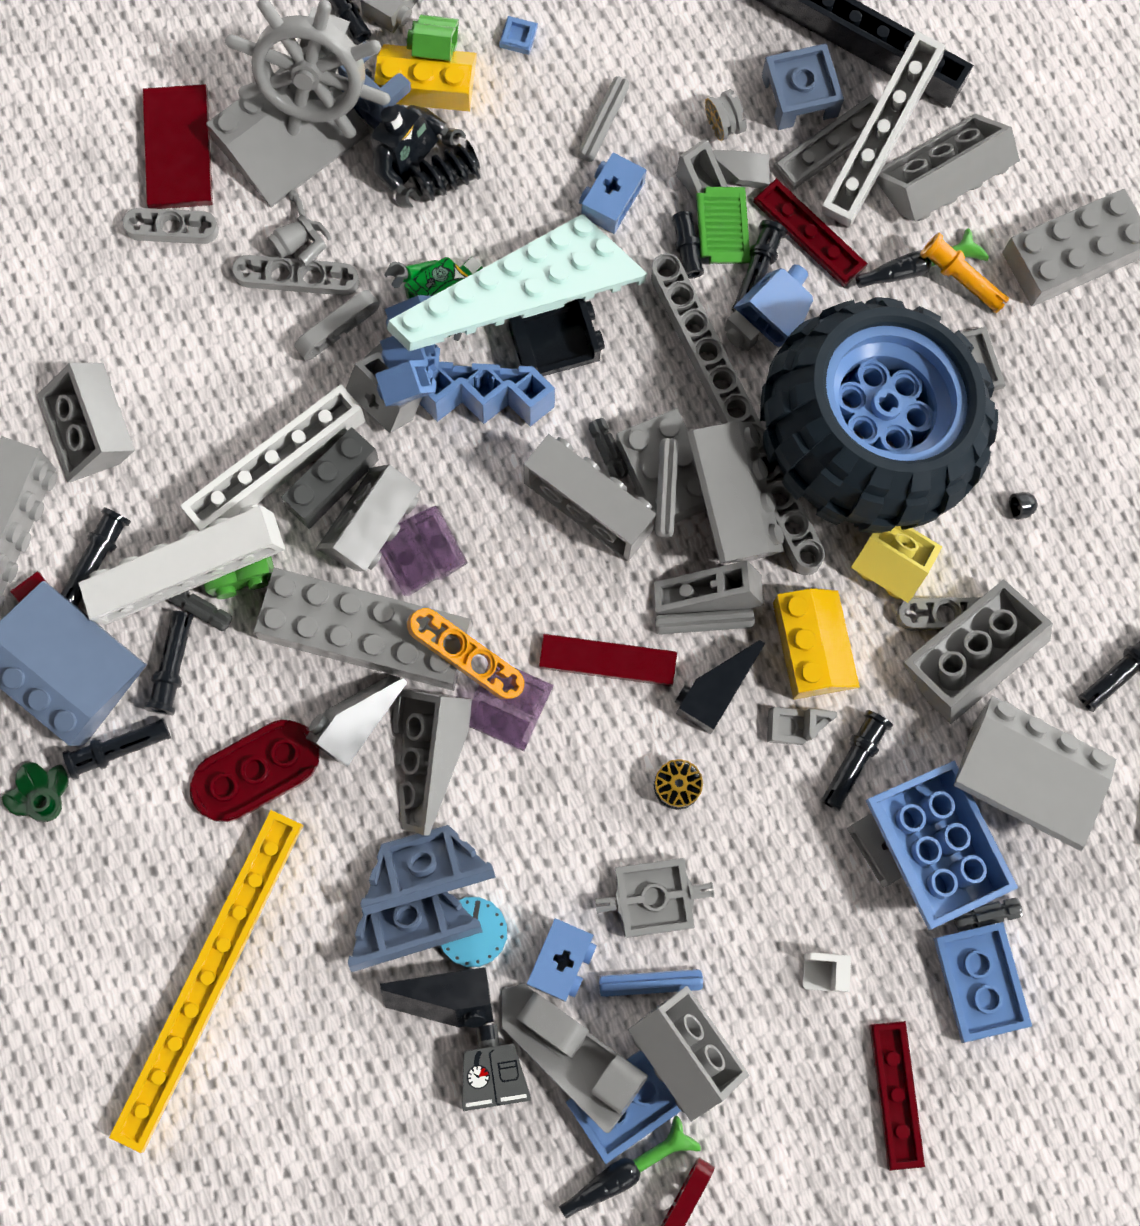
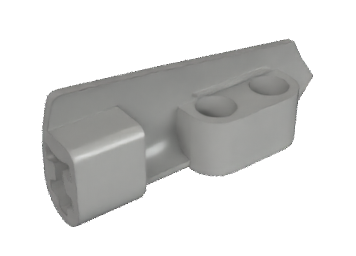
(576, 1060)

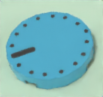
(484, 946)

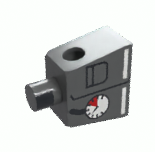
(492, 1073)

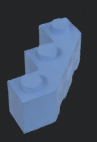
(408, 371)
(488, 390)

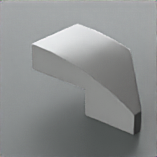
(744, 167)
(796, 726)

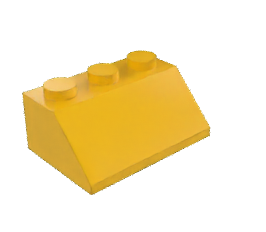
(432, 81)
(815, 642)

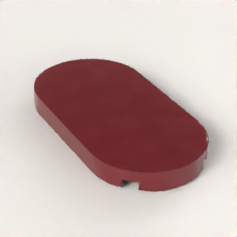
(254, 771)

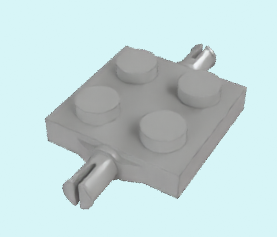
(654, 897)

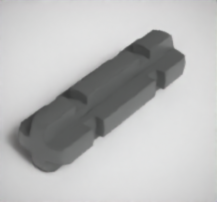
(608, 448)
(203, 610)
(989, 914)

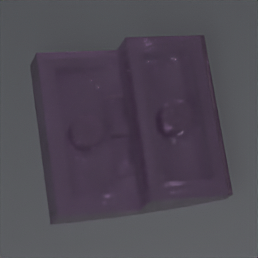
(422, 551)
(510, 719)

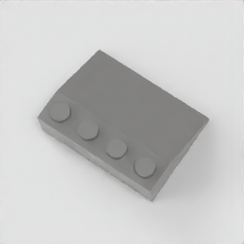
(271, 159)
(1035, 772)

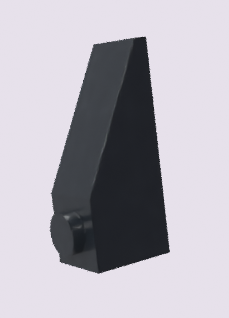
(714, 690)
(447, 998)

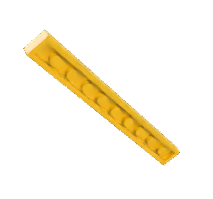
(206, 982)

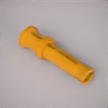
(953, 264)

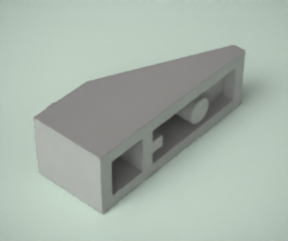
(709, 590)

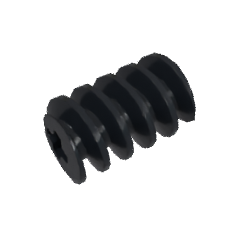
(446, 171)

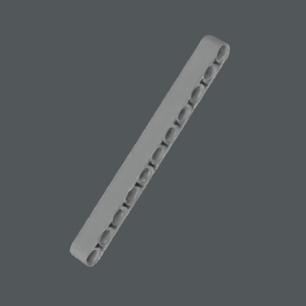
(732, 397)

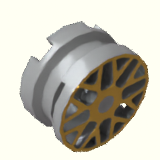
(725, 114)

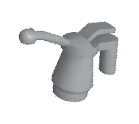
(292, 236)

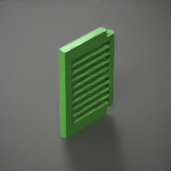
(723, 225)

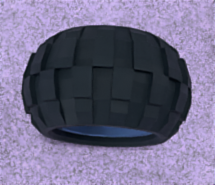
(906, 386)

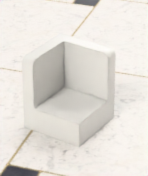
(826, 972)

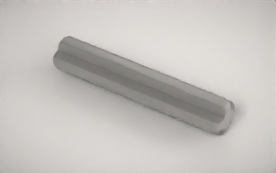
(603, 118)
(666, 487)
(704, 621)

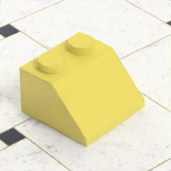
(897, 561)

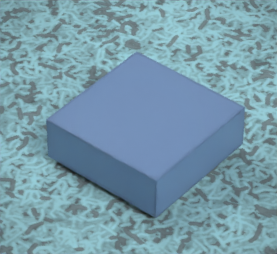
(518, 35)

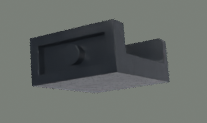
(557, 338)

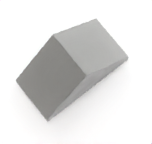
(699, 169)

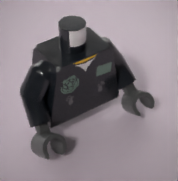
(404, 141)

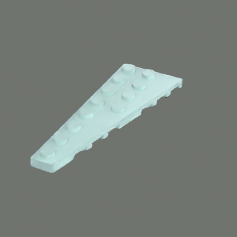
(534, 279)

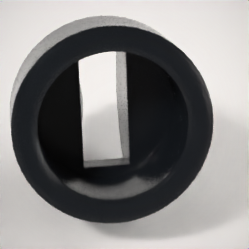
(1027, 504)

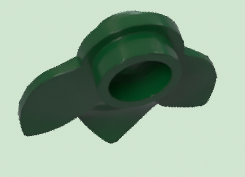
(34, 787)

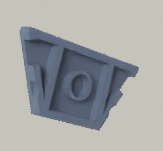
(423, 868)
(410, 930)

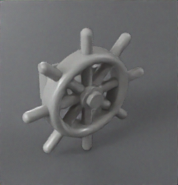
(310, 67)

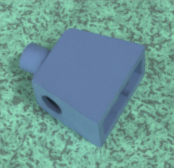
(777, 303)

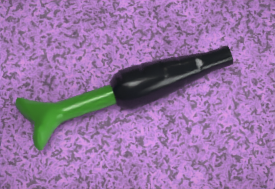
(913, 265)
(626, 1172)

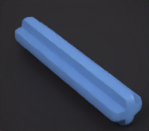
(650, 982)

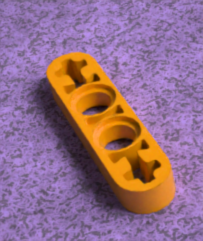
(468, 649)

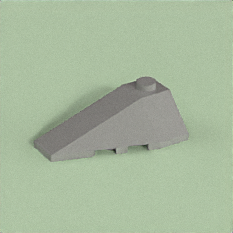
(432, 739)

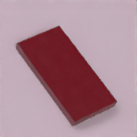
(177, 147)

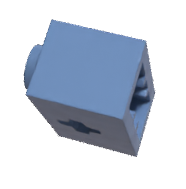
(626, 182)
(559, 939)

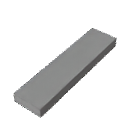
(825, 145)

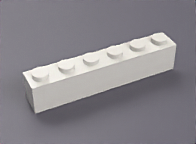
(883, 129)
(276, 459)
(181, 565)

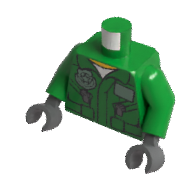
(431, 276)

